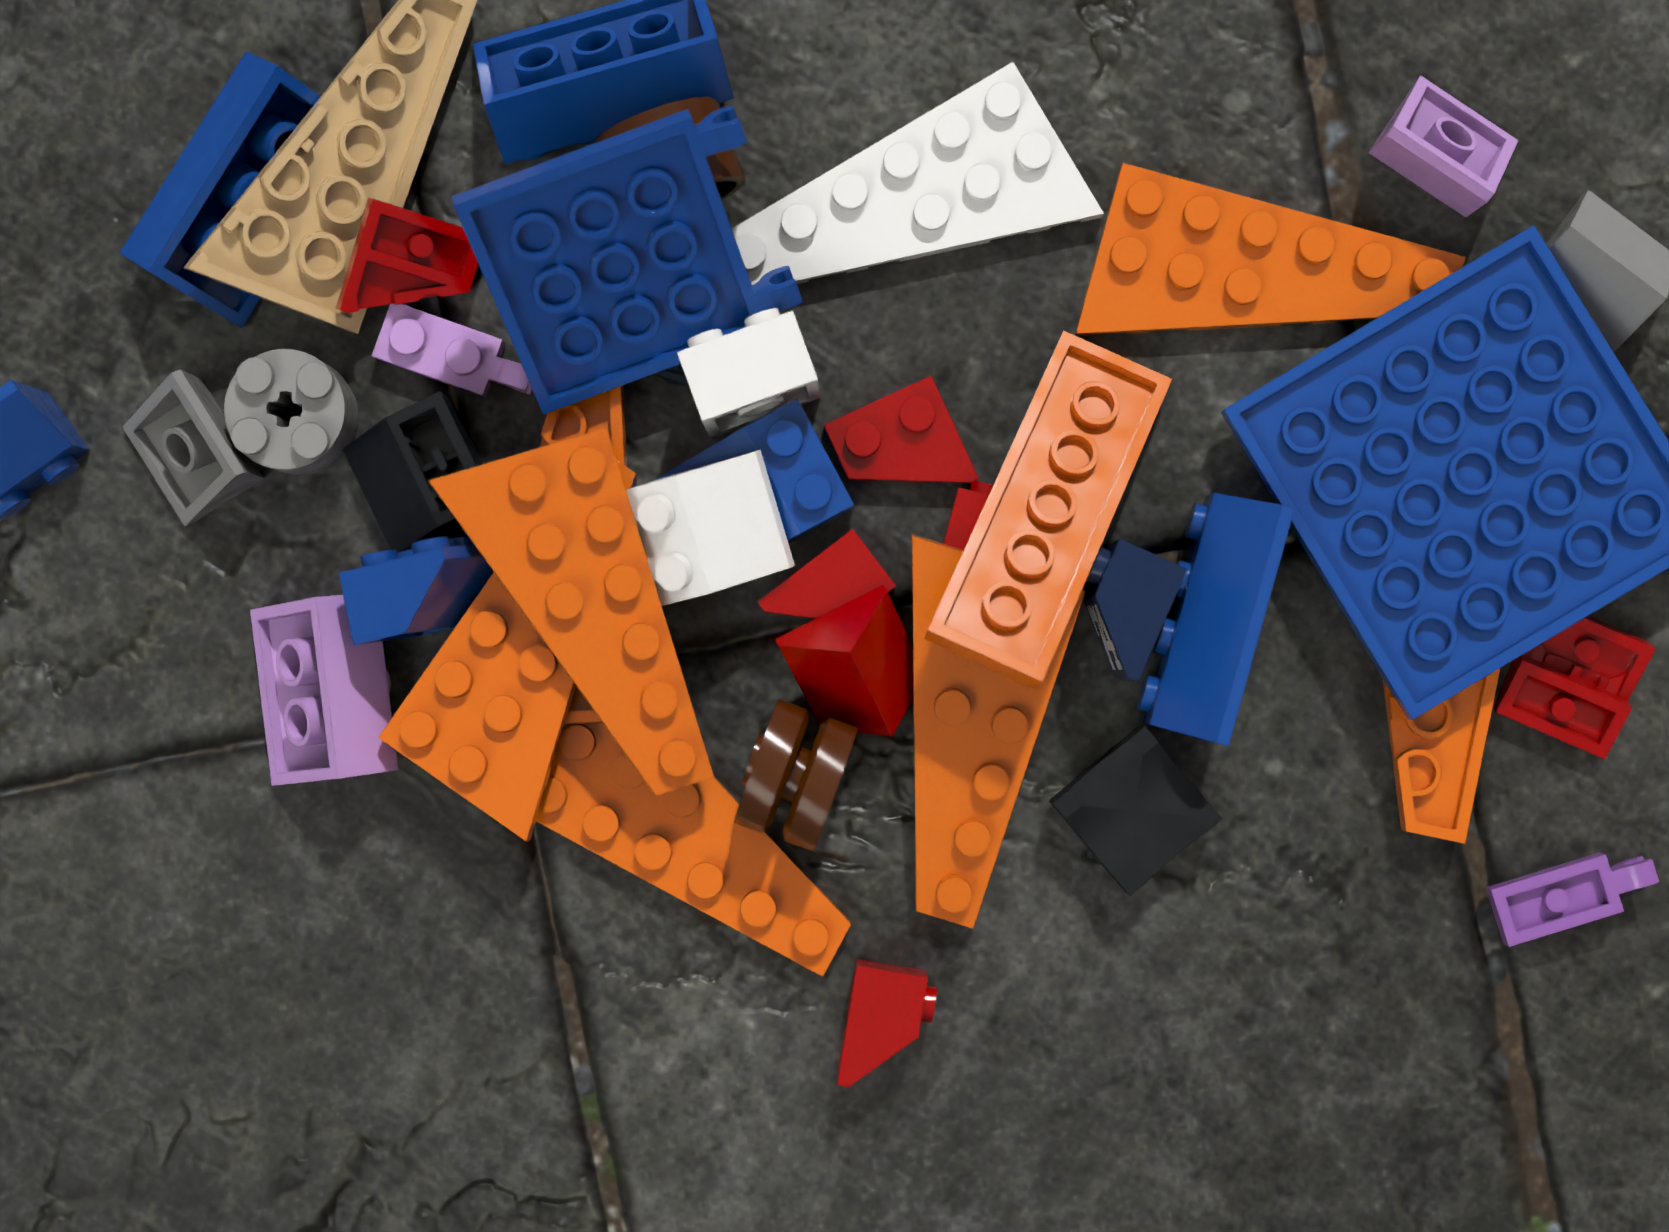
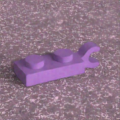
(1565, 896)

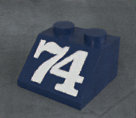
(1129, 603)

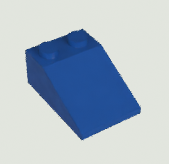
(797, 467)

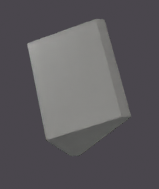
(1611, 266)
(189, 447)

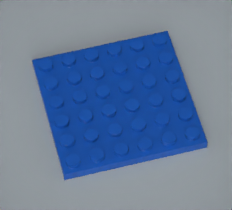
(1466, 471)

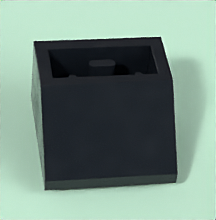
(398, 461)

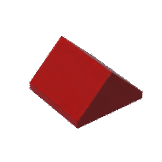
(854, 664)

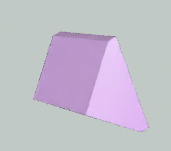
(1445, 148)

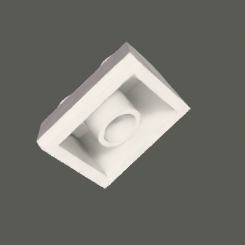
(748, 371)
(710, 528)

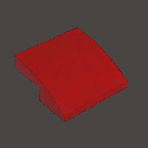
(1577, 684)

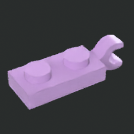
(446, 352)

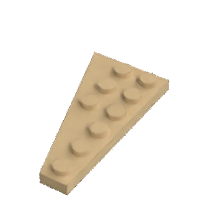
(359, 141)

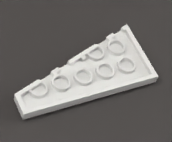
(940, 184)

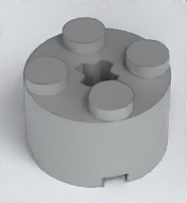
(272, 383)

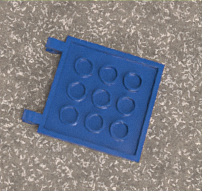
(616, 256)

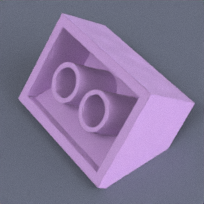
(320, 693)

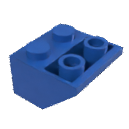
(413, 589)

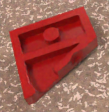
(405, 259)
(902, 439)

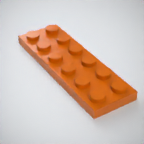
(1048, 511)

